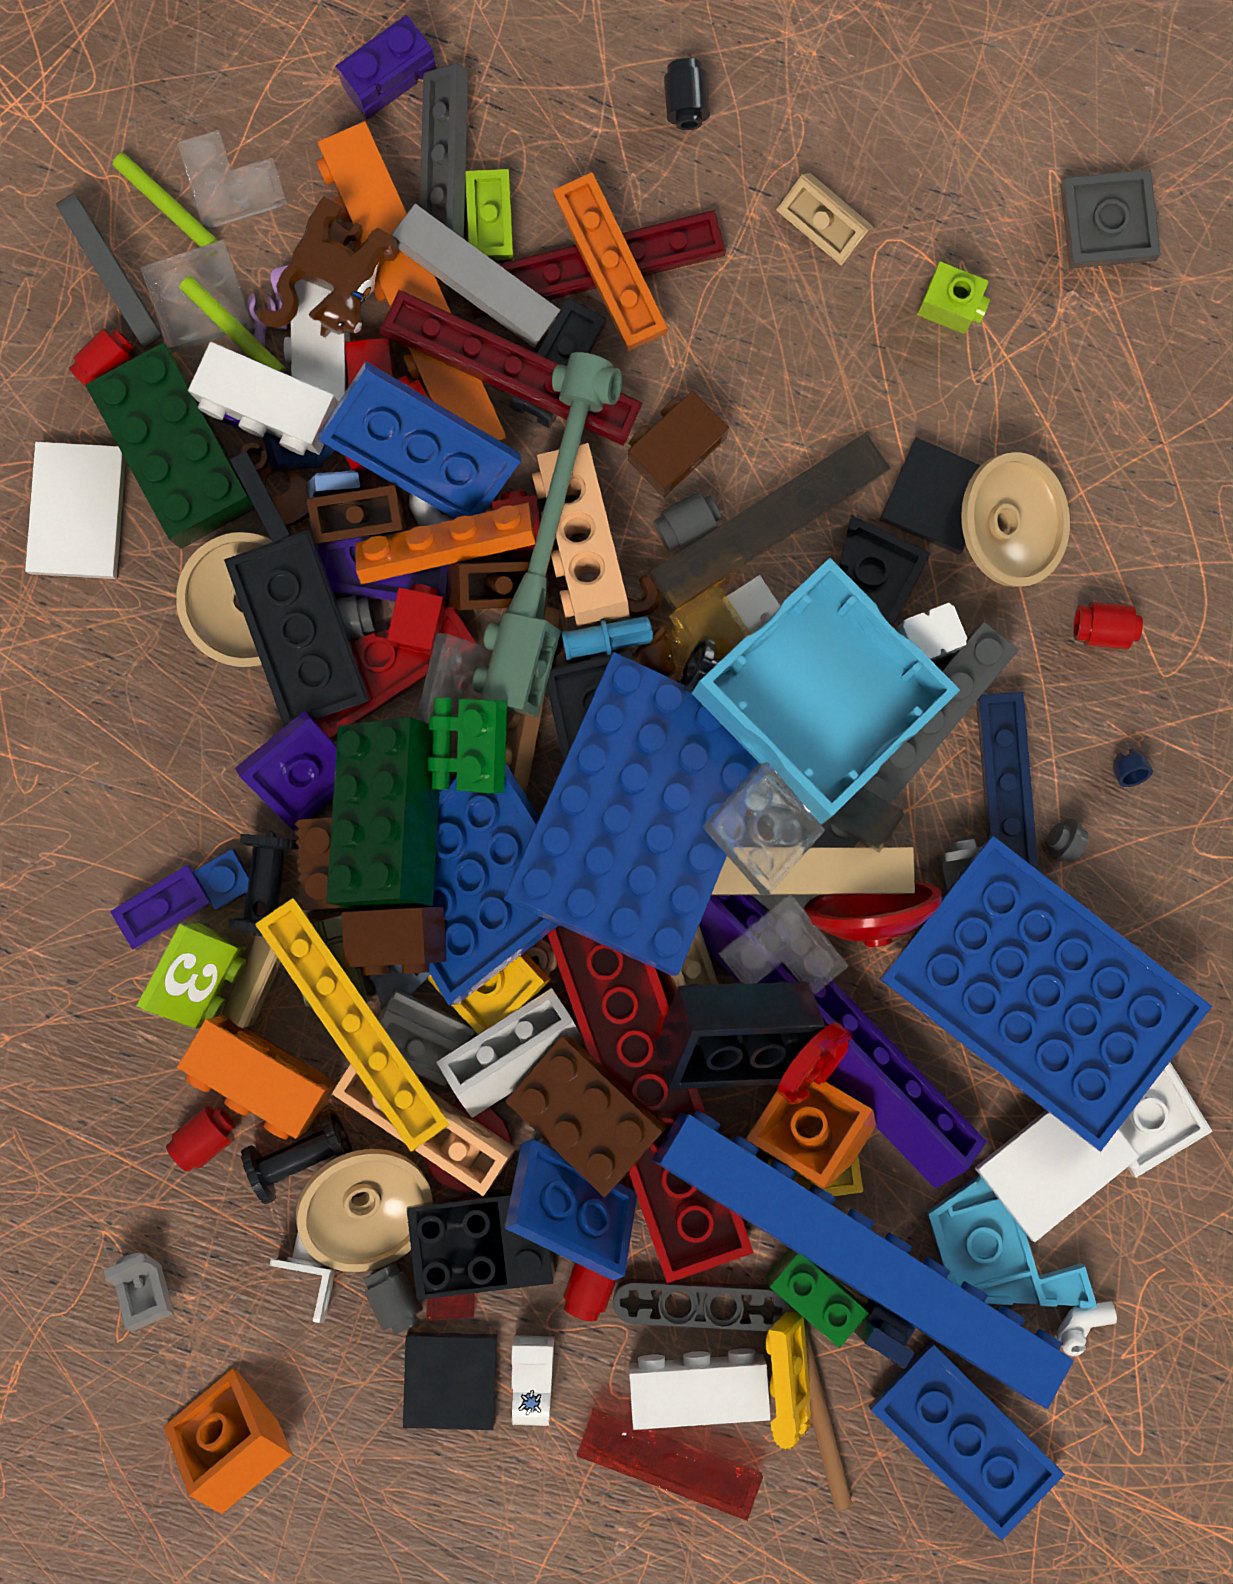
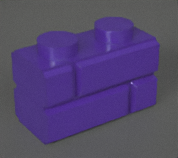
(386, 66)

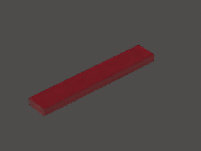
(653, 248)
(496, 362)

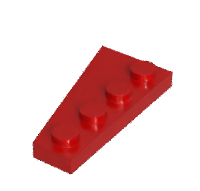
(388, 672)

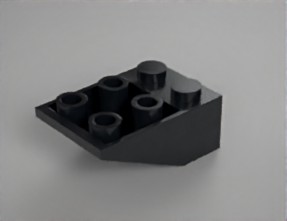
(465, 1249)

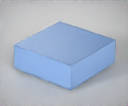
(332, 483)

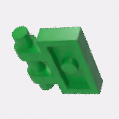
(479, 746)

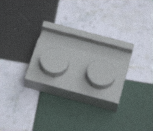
(423, 1033)

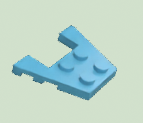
(992, 1252)

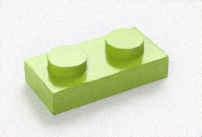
(490, 213)

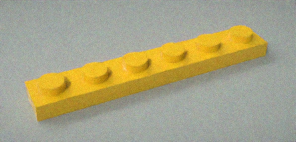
(352, 1025)

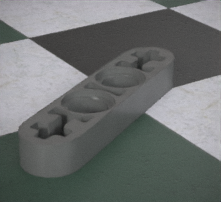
(109, 270)
(699, 1313)

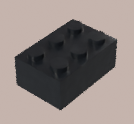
(736, 1033)

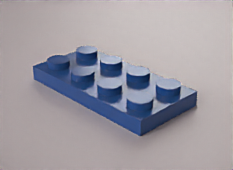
(418, 444)
(966, 1440)

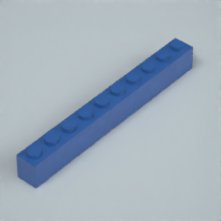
(862, 1258)

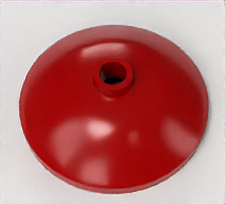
(874, 917)

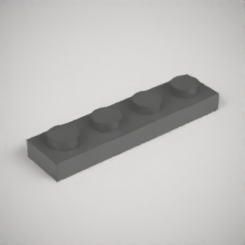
(444, 145)

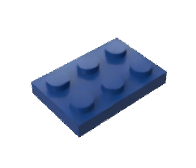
(567, 1214)

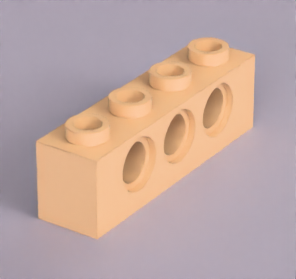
(606, 595)
(461, 1149)

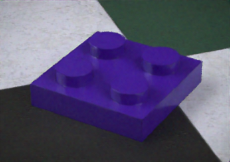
(293, 770)

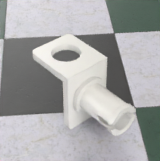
(304, 1262)

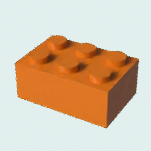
(256, 1077)

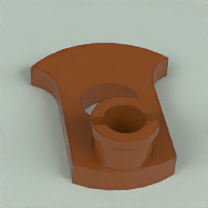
(291, 504)

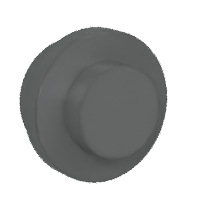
(1067, 841)

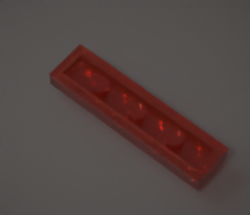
(670, 1464)

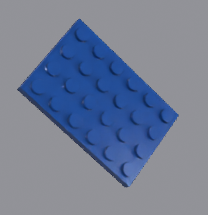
(624, 822)
(1045, 993)

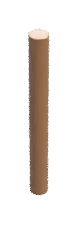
(825, 1436)

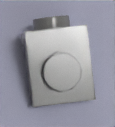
(140, 1290)

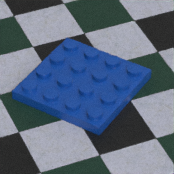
(475, 862)

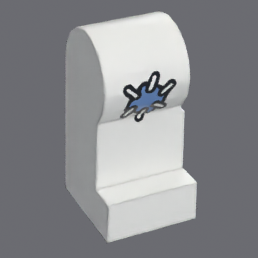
(532, 1379)

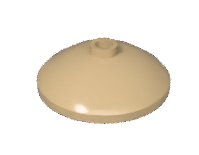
(1015, 519)
(210, 604)
(366, 1229)

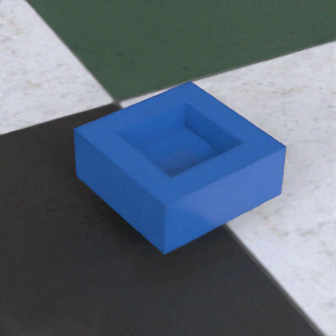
(223, 879)

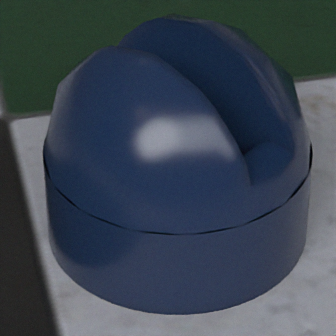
(1132, 768)

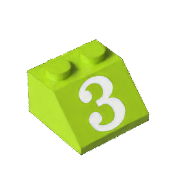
(193, 975)

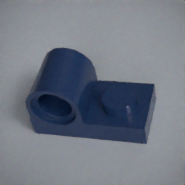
(886, 1334)

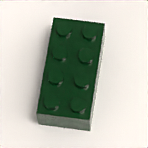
(170, 446)
(383, 817)

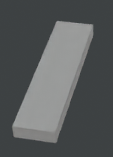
(474, 275)

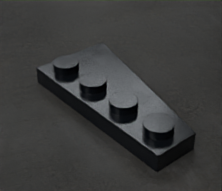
(882, 566)

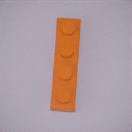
(610, 261)
(445, 543)

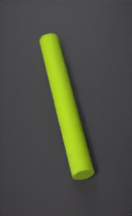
(163, 200)
(229, 324)

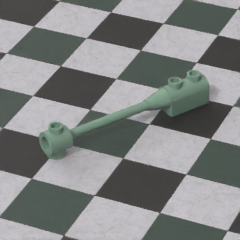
(524, 640)

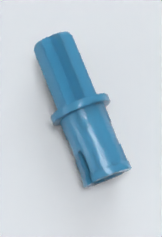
(607, 637)

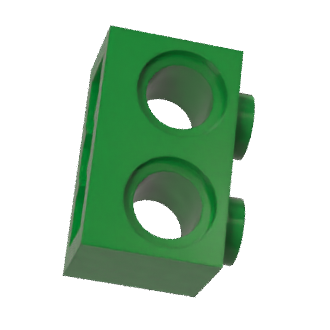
(817, 1296)

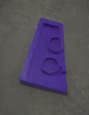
(340, 566)

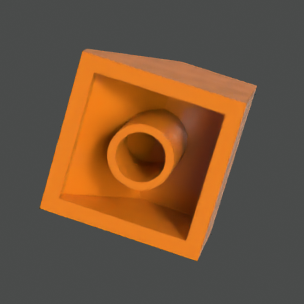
(816, 1135)
(226, 1442)

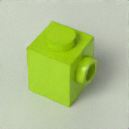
(954, 298)

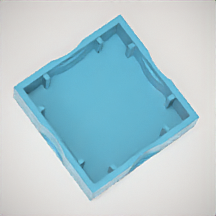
(825, 691)

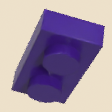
(160, 907)

